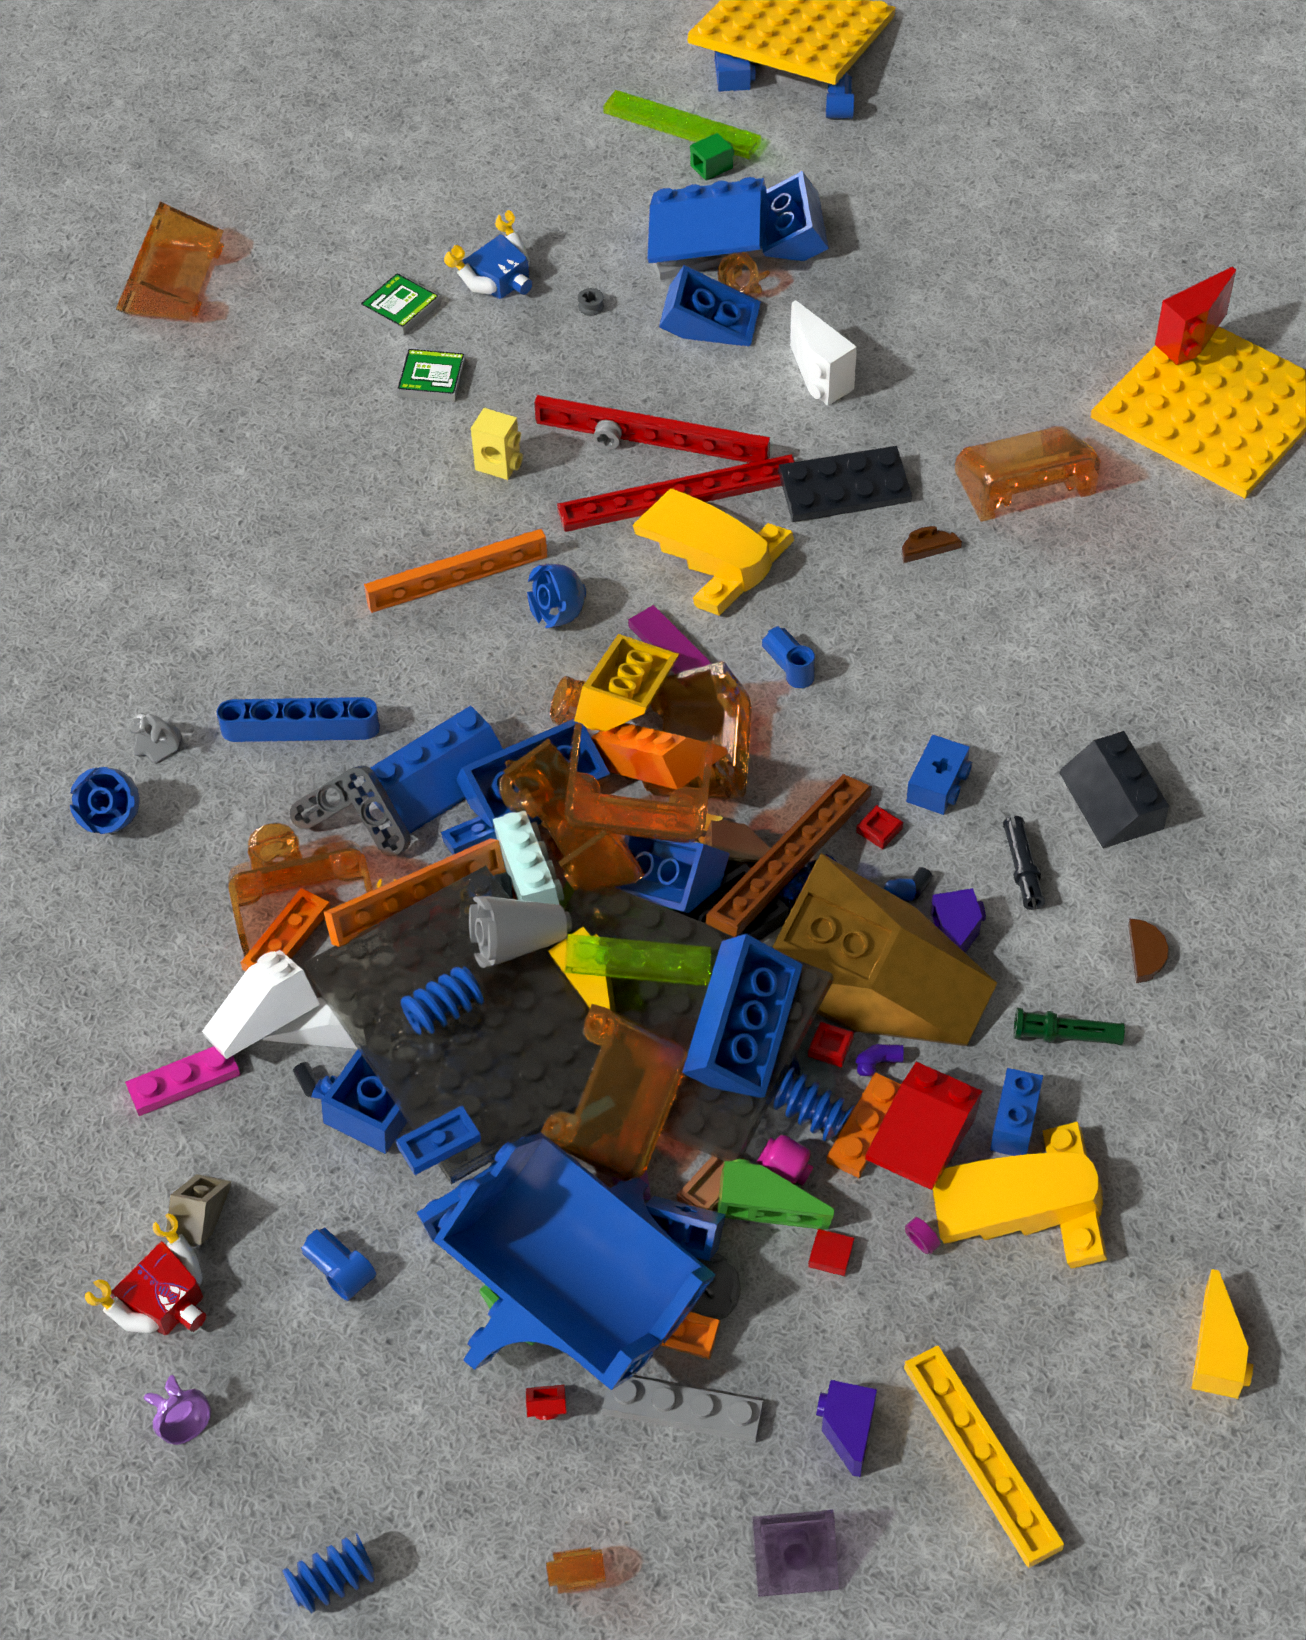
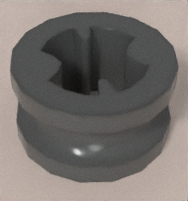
(588, 295)

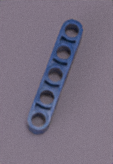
(298, 719)

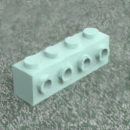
(527, 859)

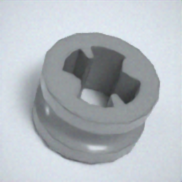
(607, 434)

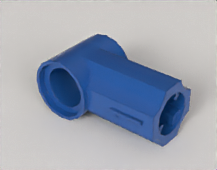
(840, 99)
(793, 658)
(344, 1270)

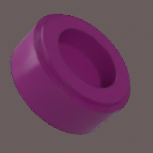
(922, 1235)

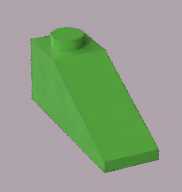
(762, 1196)

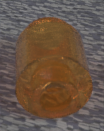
(576, 1569)

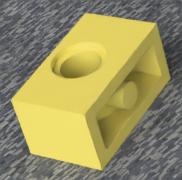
(496, 443)

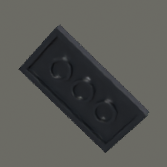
(844, 483)

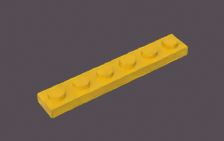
(984, 1457)

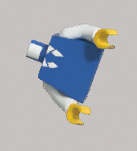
(497, 265)

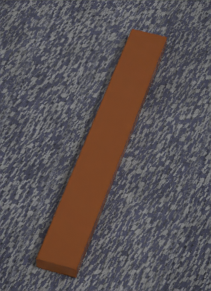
(788, 856)

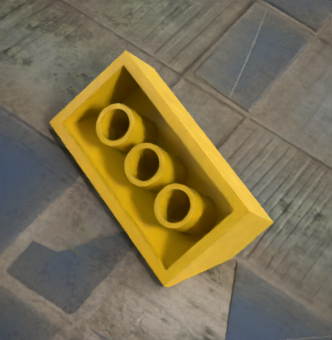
(623, 683)

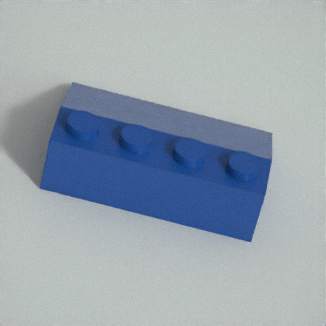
(707, 220)

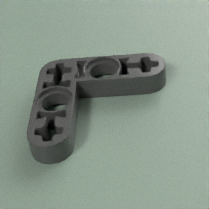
(353, 795)

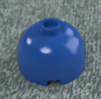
(555, 588)
(104, 800)

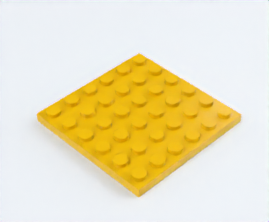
(794, 35)
(1216, 414)

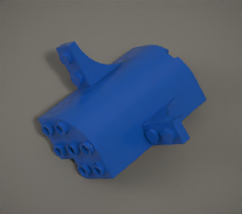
(570, 1262)

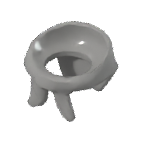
(155, 737)

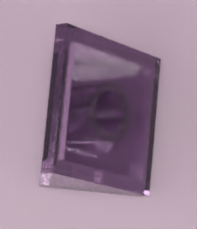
(795, 1553)

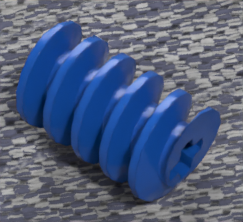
(442, 999)
(811, 1105)
(329, 1574)

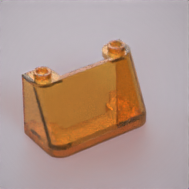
(171, 266)
(1025, 463)
(710, 707)
(622, 1099)

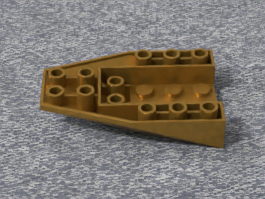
(886, 960)

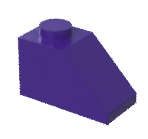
(958, 916)
(847, 1421)

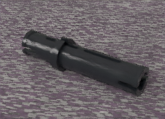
(1026, 873)

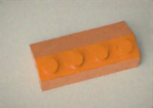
(652, 754)

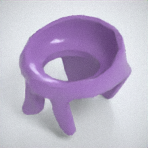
(181, 1415)

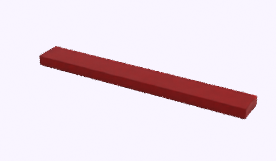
(654, 430)
(703, 486)

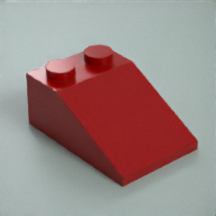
(1193, 316)
(924, 1125)

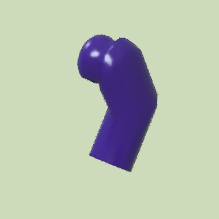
(878, 1053)

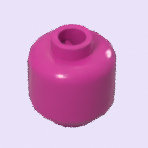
(786, 1159)

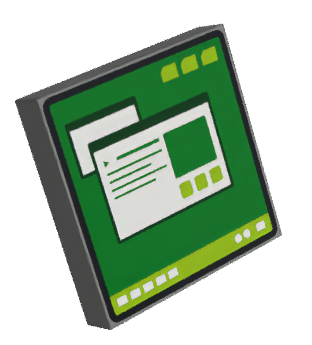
(400, 303)
(431, 375)

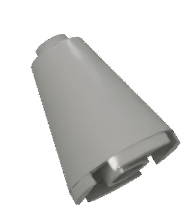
(514, 928)

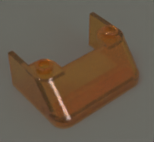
(677, 820)
(590, 857)
(306, 867)

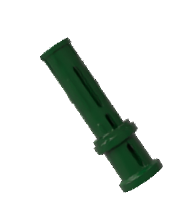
(1050, 1027)

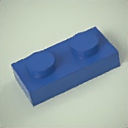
(438, 1140)

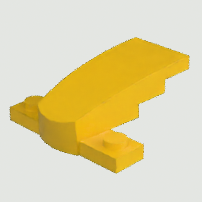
(713, 545)
(1027, 1196)

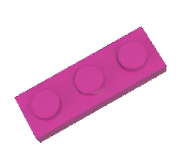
(180, 1079)

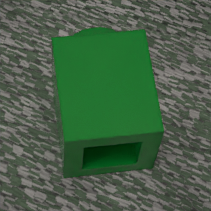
(711, 156)

